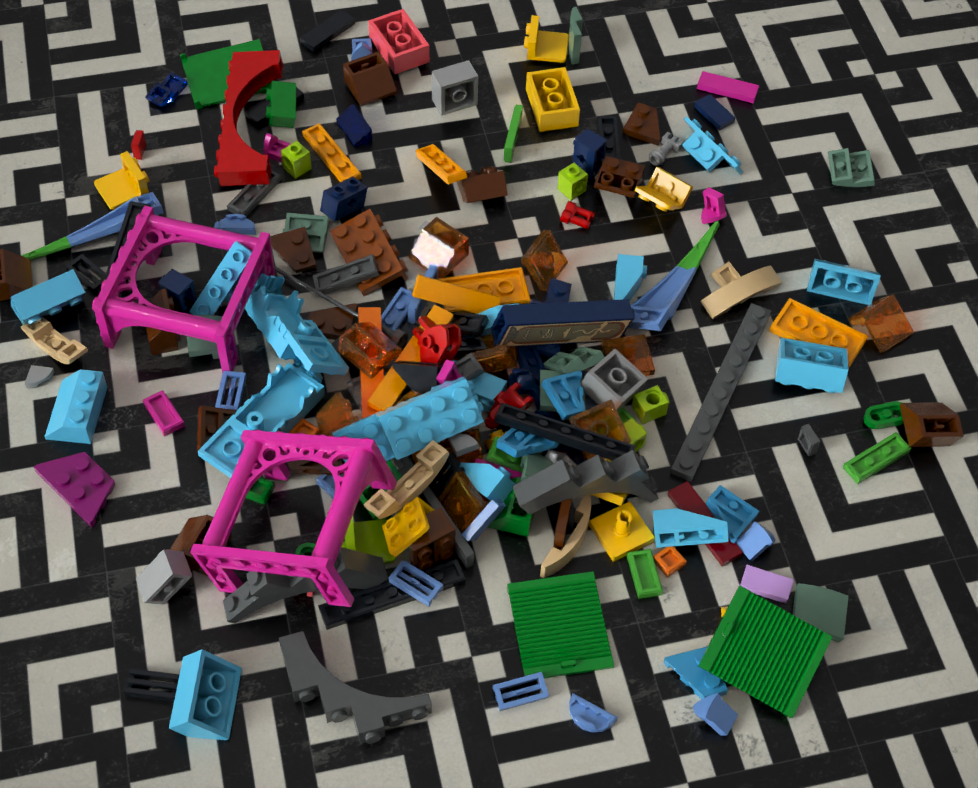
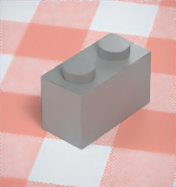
(163, 576)

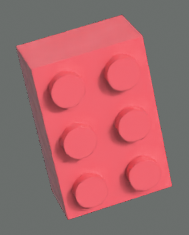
(399, 41)

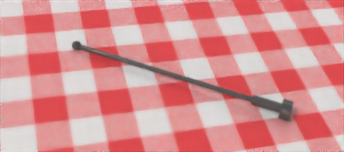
(398, 336)

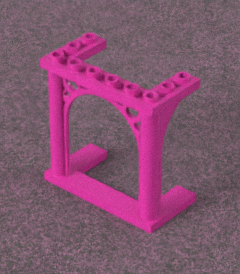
(146, 243)
(264, 456)

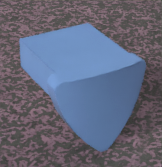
(361, 48)
(755, 541)
(716, 713)

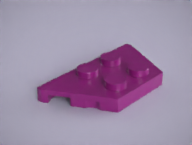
(78, 483)

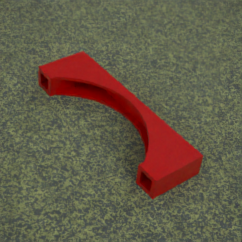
(236, 160)

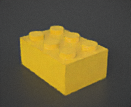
(552, 99)

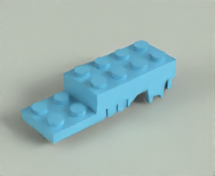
(287, 331)
(279, 406)
(420, 419)

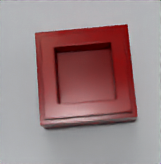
(138, 144)

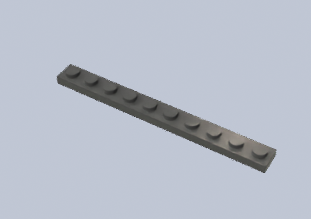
(720, 393)

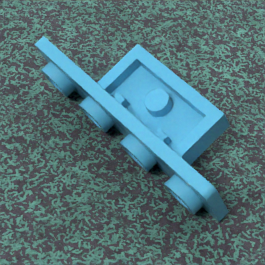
(705, 151)
(223, 281)

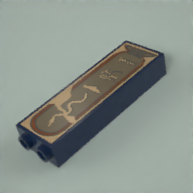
(561, 322)

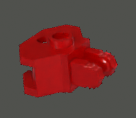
(436, 340)
(508, 397)

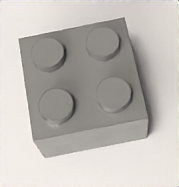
(455, 87)
(613, 379)

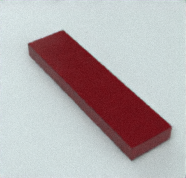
(687, 499)

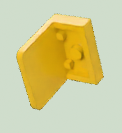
(545, 44)
(124, 183)
(665, 190)
(406, 526)

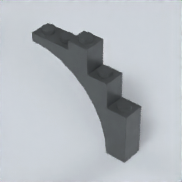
(593, 476)
(261, 589)
(339, 701)

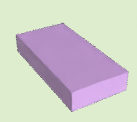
(767, 584)

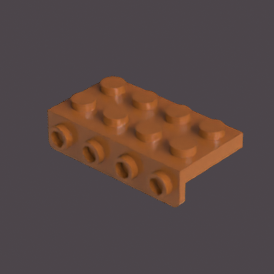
(364, 237)

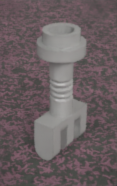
(657, 156)

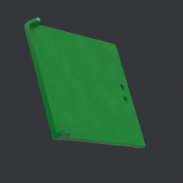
(209, 72)
(560, 625)
(765, 651)

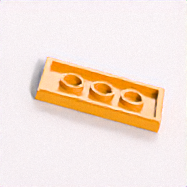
(506, 283)
(808, 325)

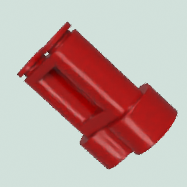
(571, 210)

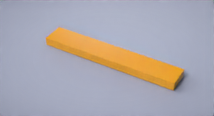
(392, 384)

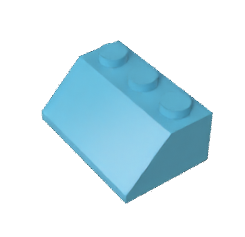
(843, 281)
(48, 298)
(811, 365)
(77, 407)
(205, 696)

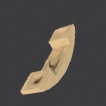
(740, 290)
(53, 342)
(411, 484)
(558, 559)

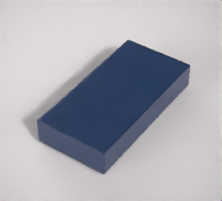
(714, 112)

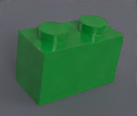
(282, 104)

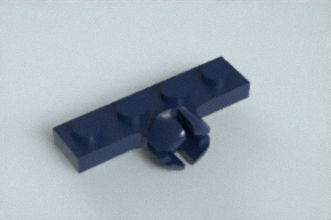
(557, 292)
(529, 374)

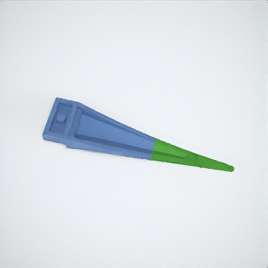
(103, 227)
(663, 299)

